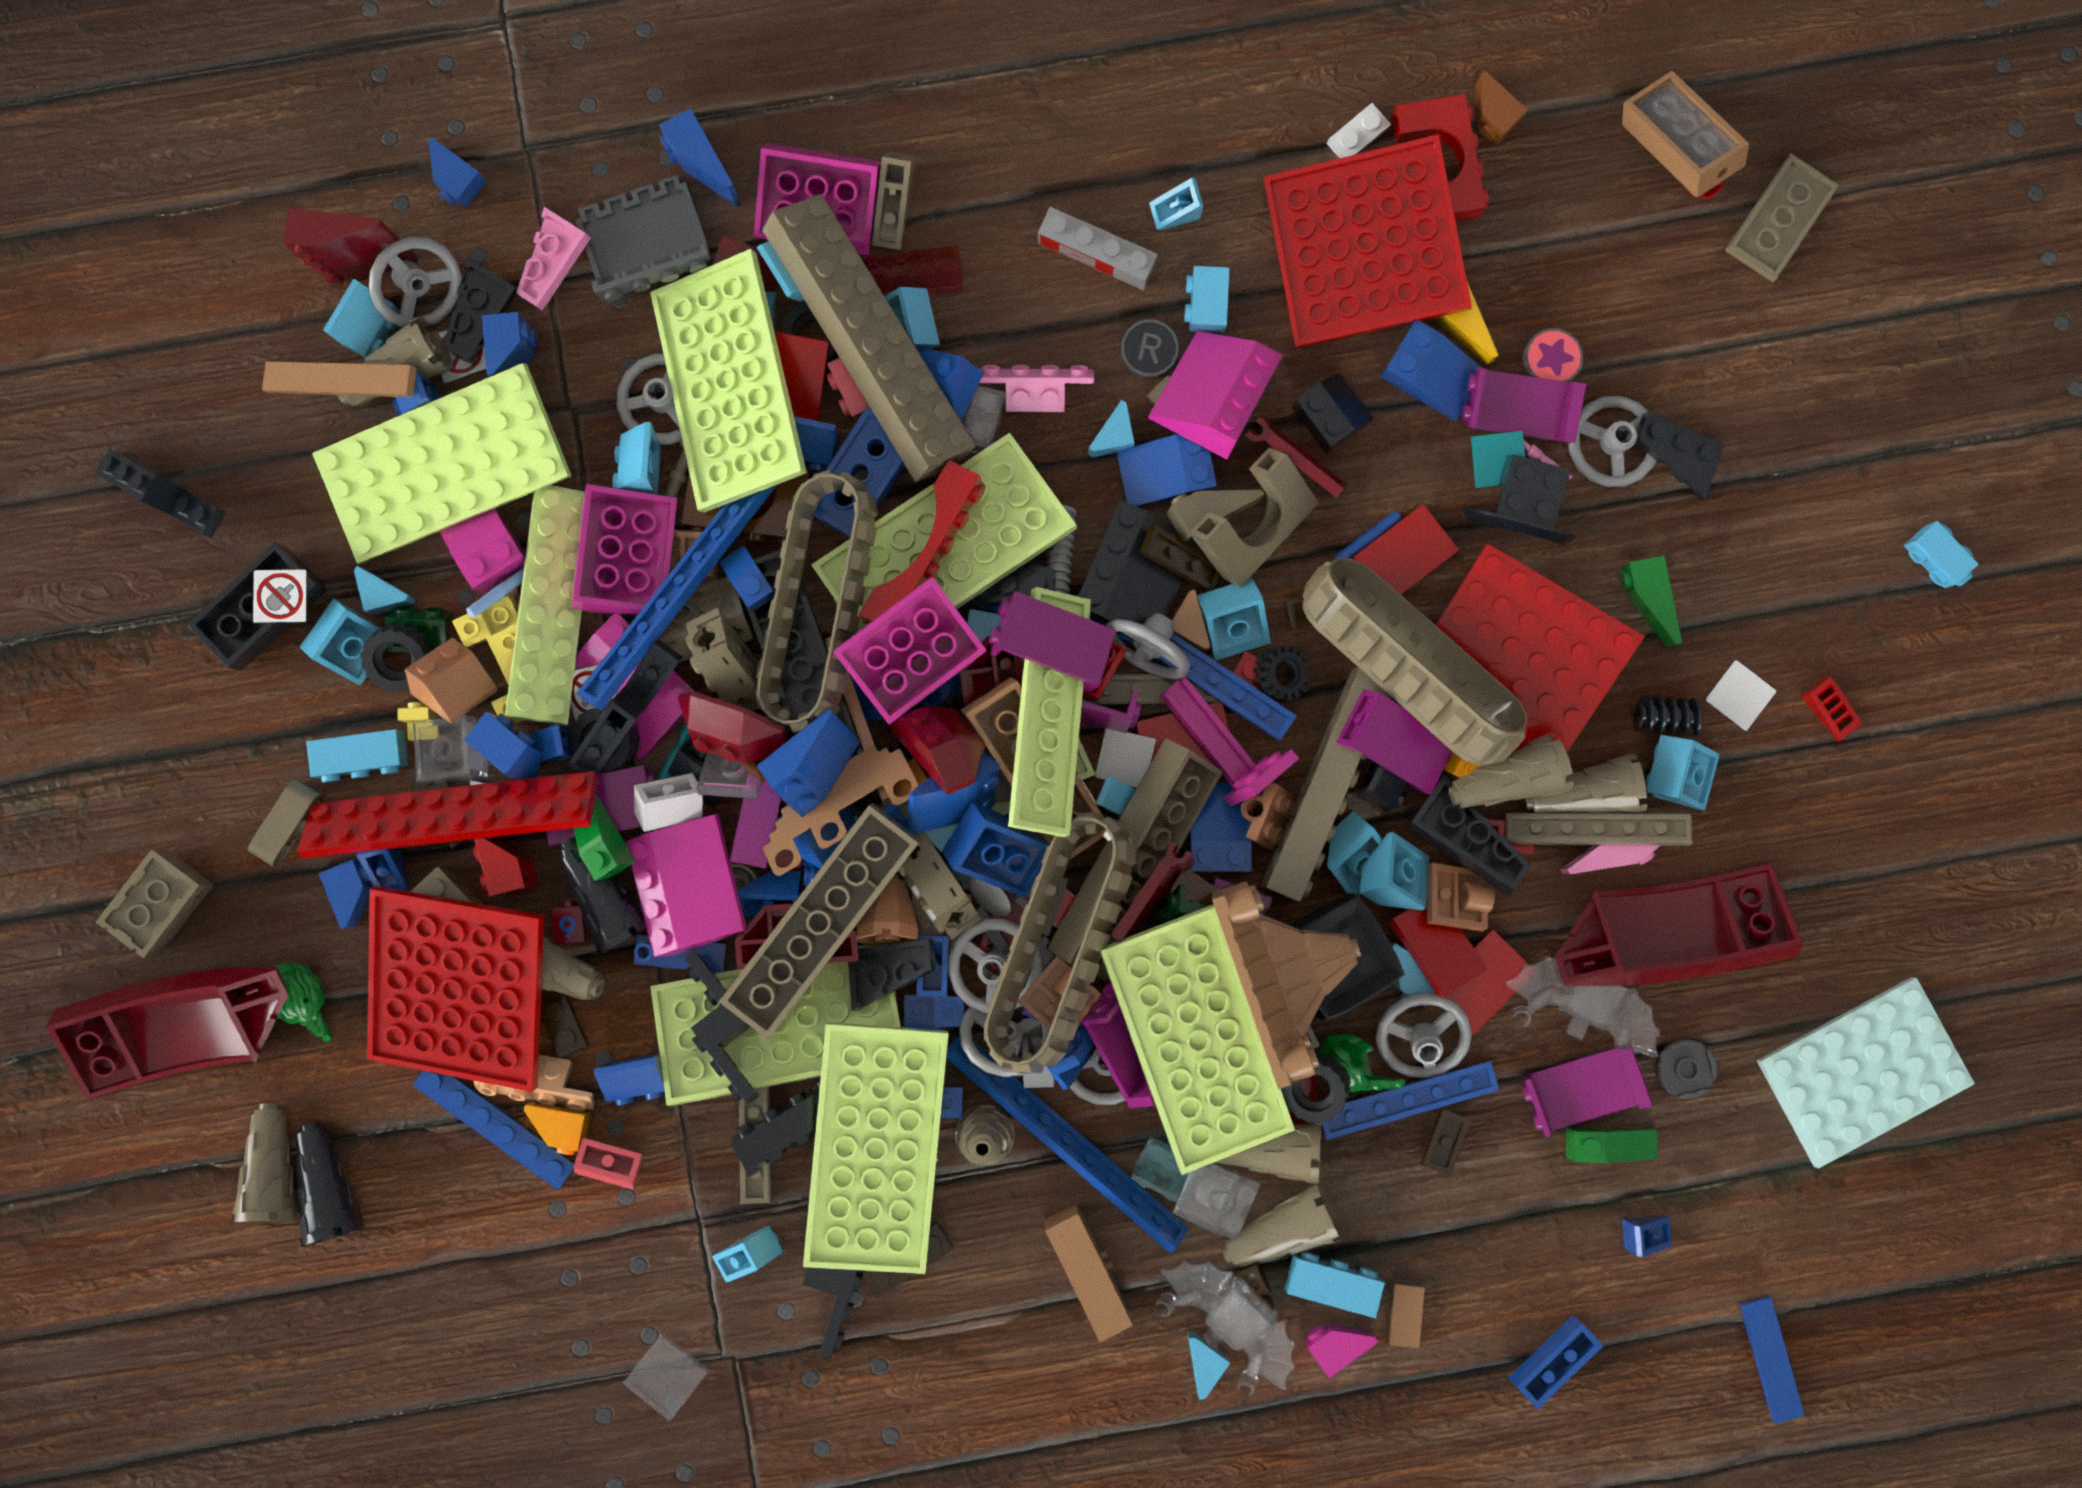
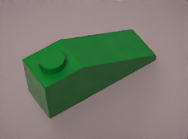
(1651, 593)
(602, 845)
(1610, 1144)

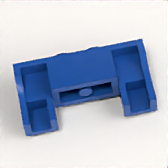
(932, 1014)

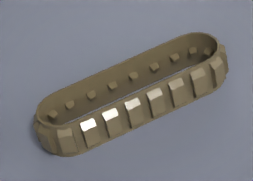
(787, 588)
(1414, 662)
(1030, 932)

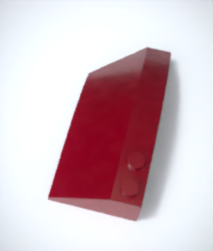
(1680, 931)
(167, 1026)

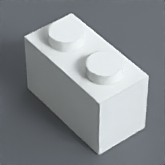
(667, 802)

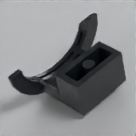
(1528, 499)

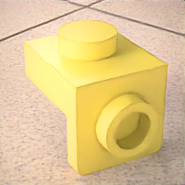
(415, 713)

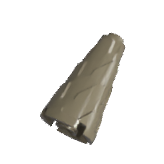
(408, 347)
(1525, 773)
(1599, 789)
(568, 974)
(984, 1134)
(1287, 1156)
(266, 1176)
(1289, 1228)

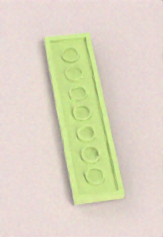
(545, 623)
(1047, 738)

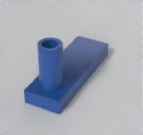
(713, 955)

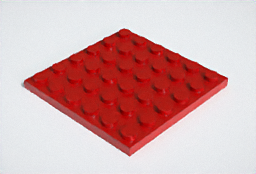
(1367, 242)
(1538, 642)
(454, 987)

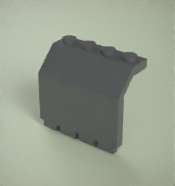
(643, 238)

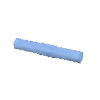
(496, 594)

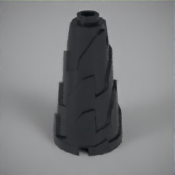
(605, 904)
(324, 1193)

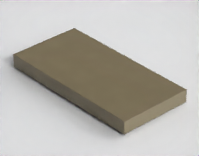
(1781, 217)

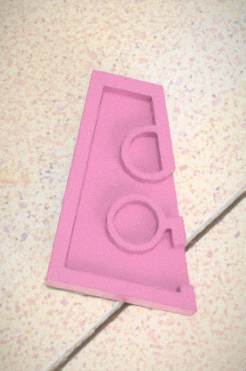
(554, 255)

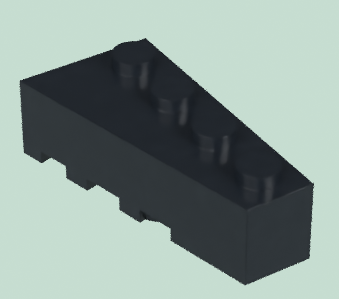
(1469, 840)
(777, 1130)

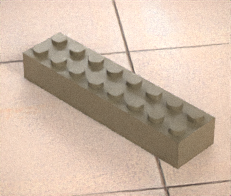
(1318, 801)
(1157, 813)
(820, 920)

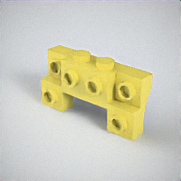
(498, 627)

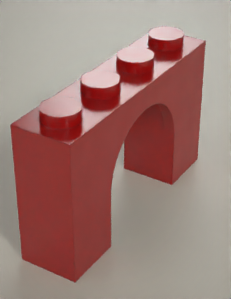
(1452, 121)

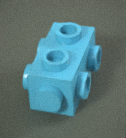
(1941, 555)

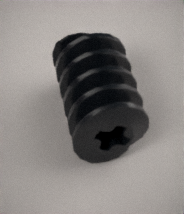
(1668, 713)

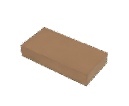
(1406, 1315)

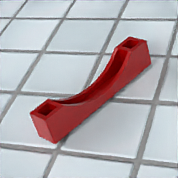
(955, 494)

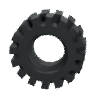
(1297, 673)

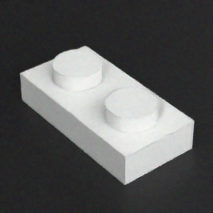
(1359, 132)

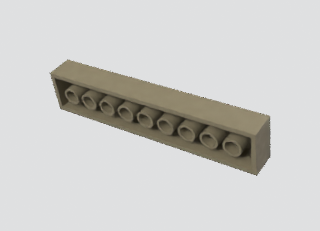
(868, 337)

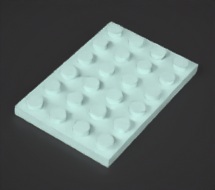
(1865, 1072)

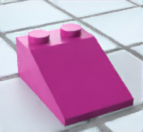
(484, 550)

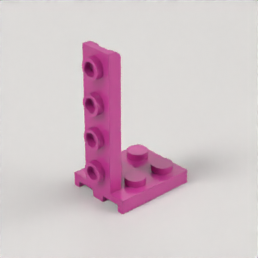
(1220, 745)

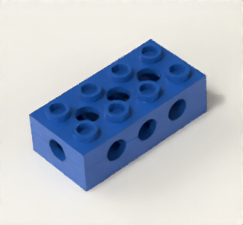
(856, 457)

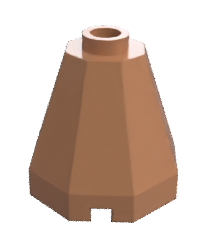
(889, 917)

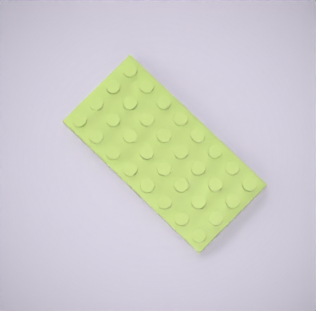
(727, 382)
(442, 463)
(1003, 532)
(1196, 1039)
(786, 1057)
(875, 1148)

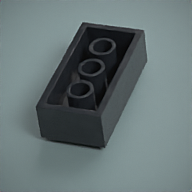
(228, 622)

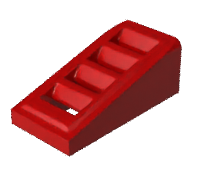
(1812, 699)

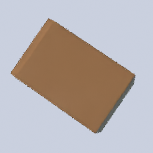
(1190, 624)

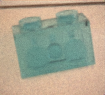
(1158, 1169)

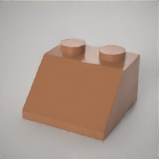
(449, 680)

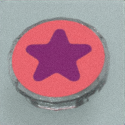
(1553, 355)

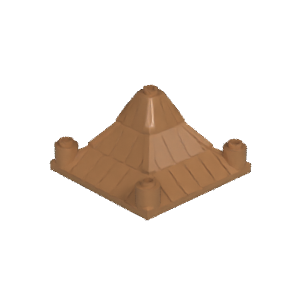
(1282, 976)

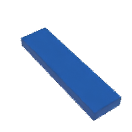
(1771, 1359)

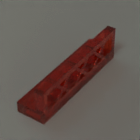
(930, 273)

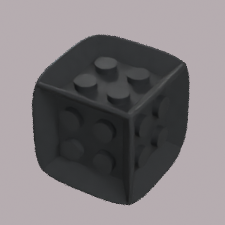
(1377, 966)

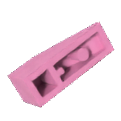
(1609, 856)

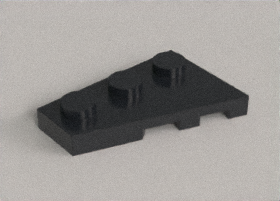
(478, 295)
(1682, 450)
(1020, 580)
(887, 969)

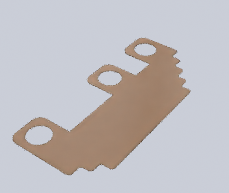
(859, 777)

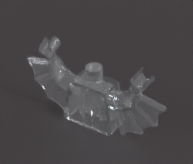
(1601, 1007)
(1234, 1316)

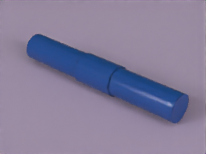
(1370, 536)

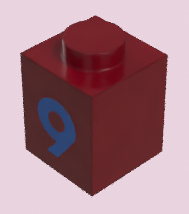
(569, 924)

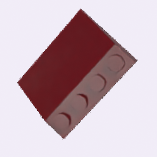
(339, 244)

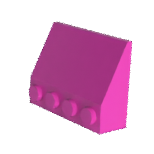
(798, 174)
(1215, 390)
(622, 549)
(910, 650)
(664, 711)
(686, 886)

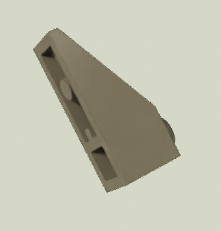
(893, 199)
(1189, 510)

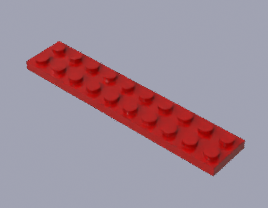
(449, 814)

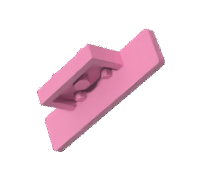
(1036, 388)

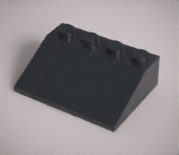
(1122, 579)

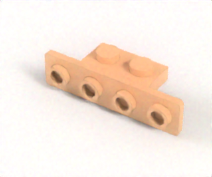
(551, 1087)

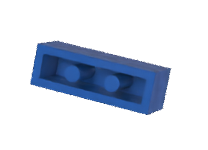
(1555, 1362)

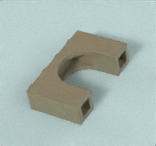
(1287, 505)

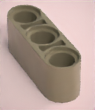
(284, 823)

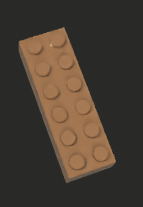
(996, 721)

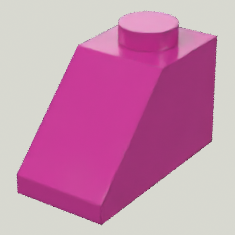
(1338, 1346)

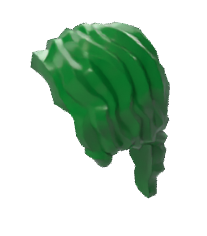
(304, 999)
(1353, 1056)

